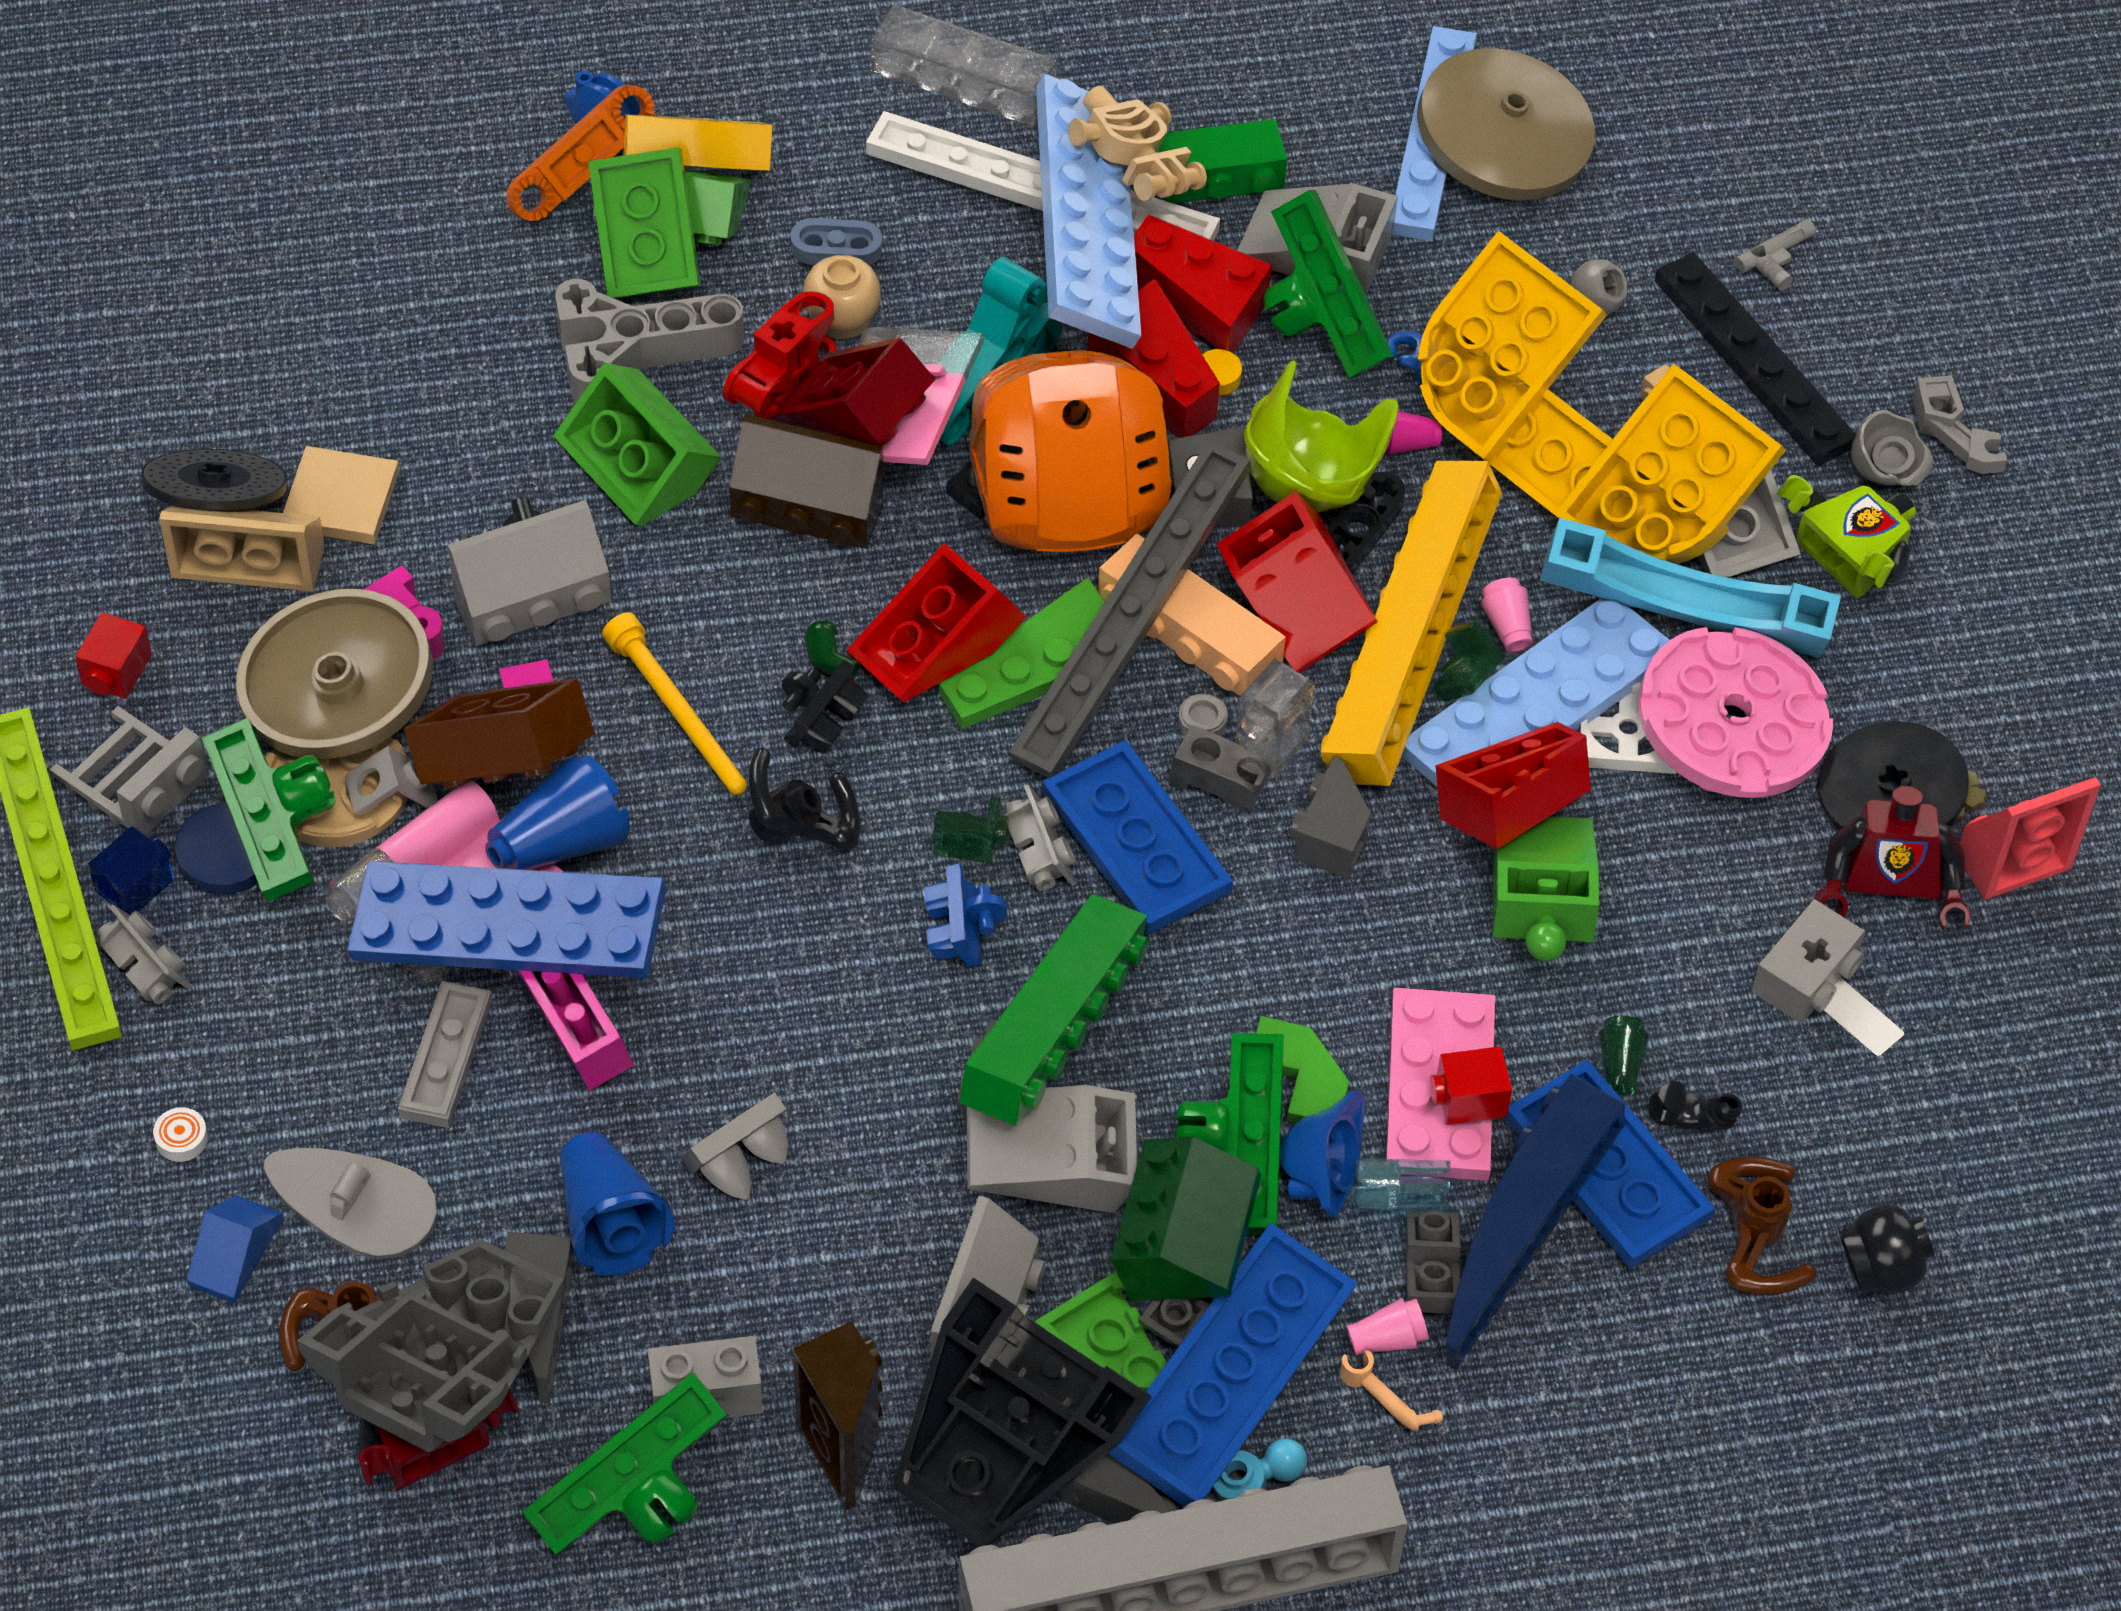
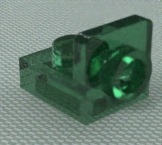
(1472, 664)
(970, 836)

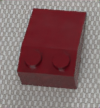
(859, 392)

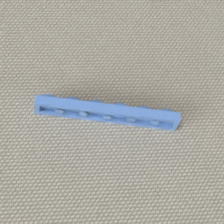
(1421, 177)

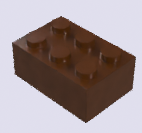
(500, 733)

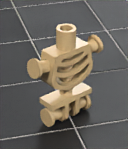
(1132, 136)

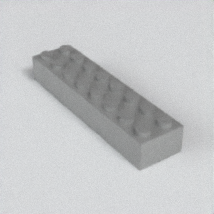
(1201, 1555)

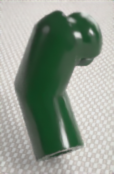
(823, 650)

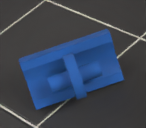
(970, 913)

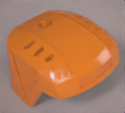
(1077, 478)

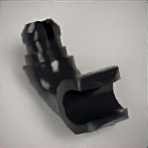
(1677, 1107)

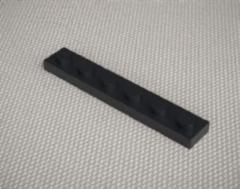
(1755, 358)

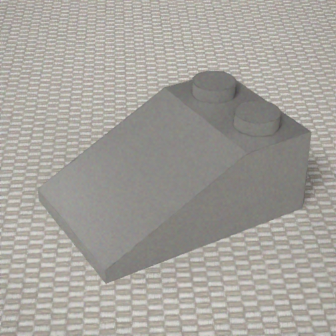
(1757, 535)

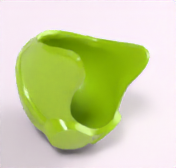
(1314, 449)

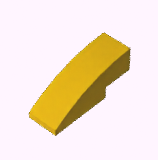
(702, 140)

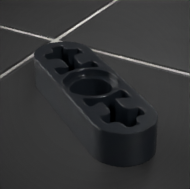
(1360, 545)

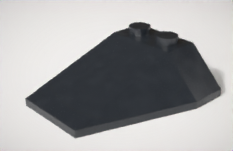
(1007, 1418)

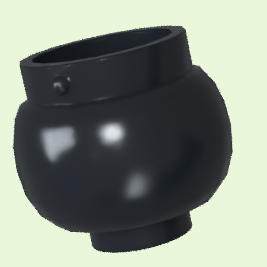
(1887, 1250)

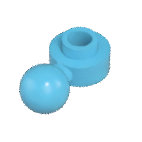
(1283, 1461)

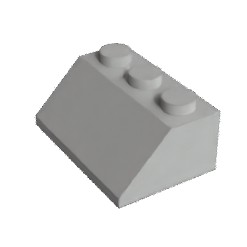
(529, 573)
(998, 1255)

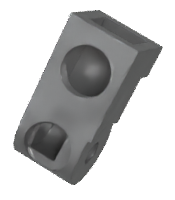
(1219, 768)

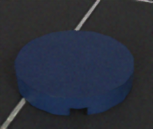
(213, 852)

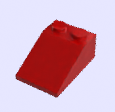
(935, 626)

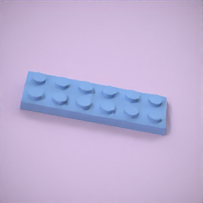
(1560, 679)

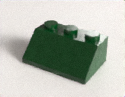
(1184, 1221)

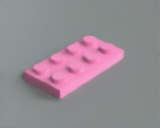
(1422, 1029)

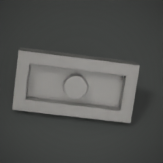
(722, 1158)

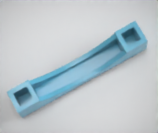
(1600, 566)

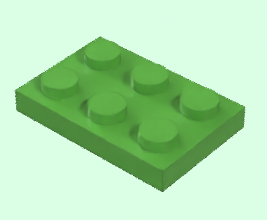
(644, 223)

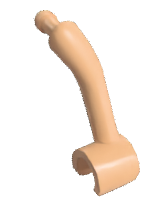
(1390, 1401)

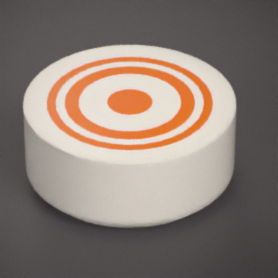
(180, 1134)

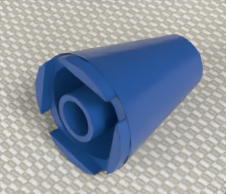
(560, 819)
(611, 1207)

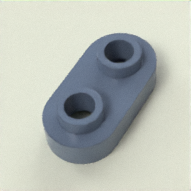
(822, 238)

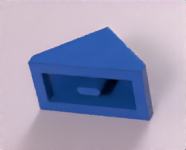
(231, 1246)

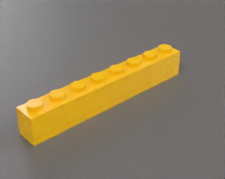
(1412, 621)

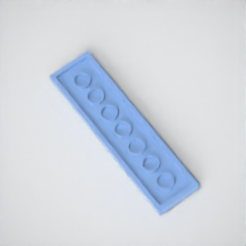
(1085, 224)

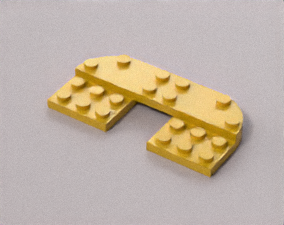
(1655, 486)

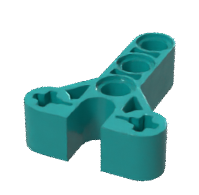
(1013, 324)

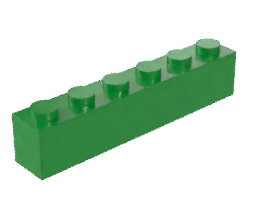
(1054, 1010)

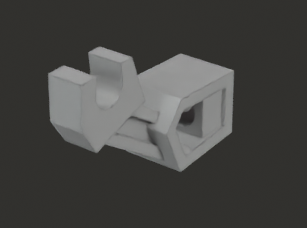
(1940, 416)

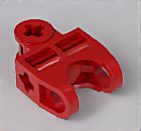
(782, 355)

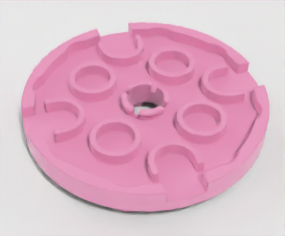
(1738, 757)

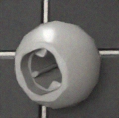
(1601, 283)

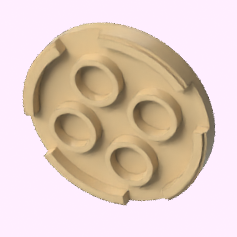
(340, 824)

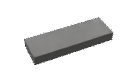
(445, 1054)

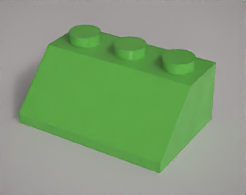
(715, 204)
(636, 444)

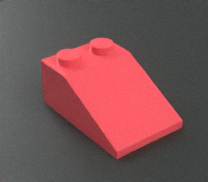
(2028, 839)

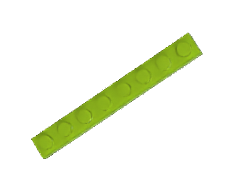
(53, 886)

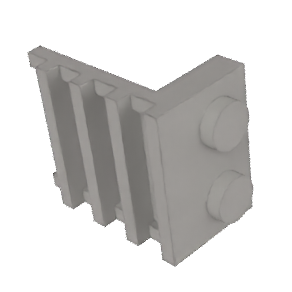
(146, 781)

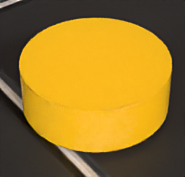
(1226, 368)

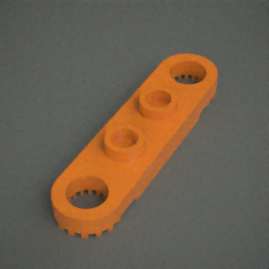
(565, 163)

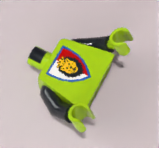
(1853, 533)

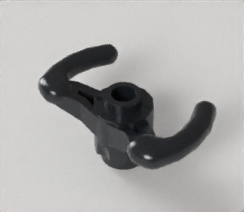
(796, 808)

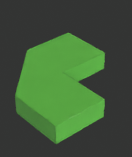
(1317, 1075)

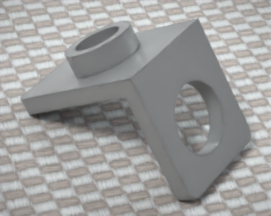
(396, 775)

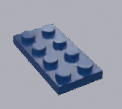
(1137, 836)
(1637, 1190)

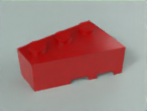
(1205, 282)
(1171, 361)
(1513, 783)

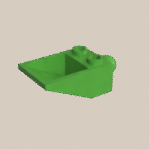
(1547, 886)

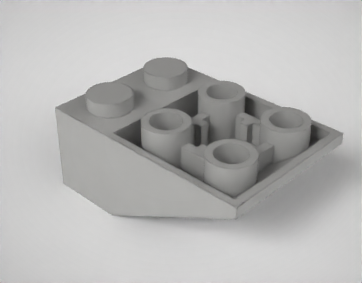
(1358, 214)
(1066, 1152)

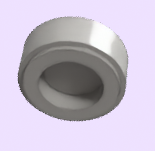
(1205, 712)

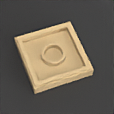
(344, 491)

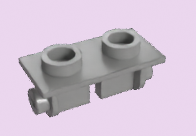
(1050, 854)
(156, 966)

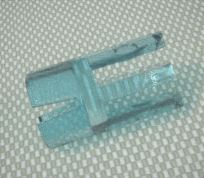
(1387, 1184)

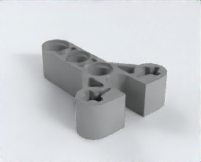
(642, 336)

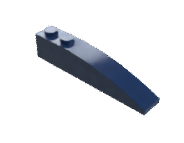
(1529, 1201)

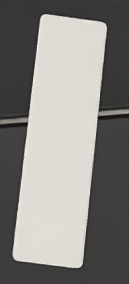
(1862, 1019)

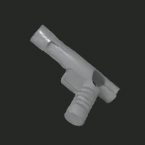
(1773, 254)

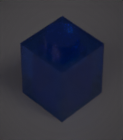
(131, 870)

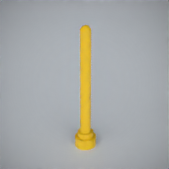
(627, 637)

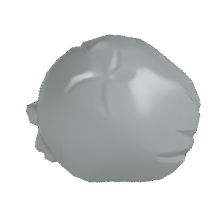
(1890, 450)

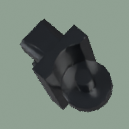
(813, 724)

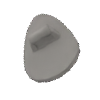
(355, 1199)

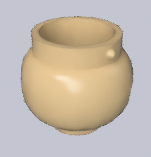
(852, 289)

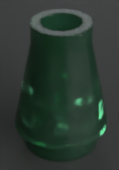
(1623, 1050)

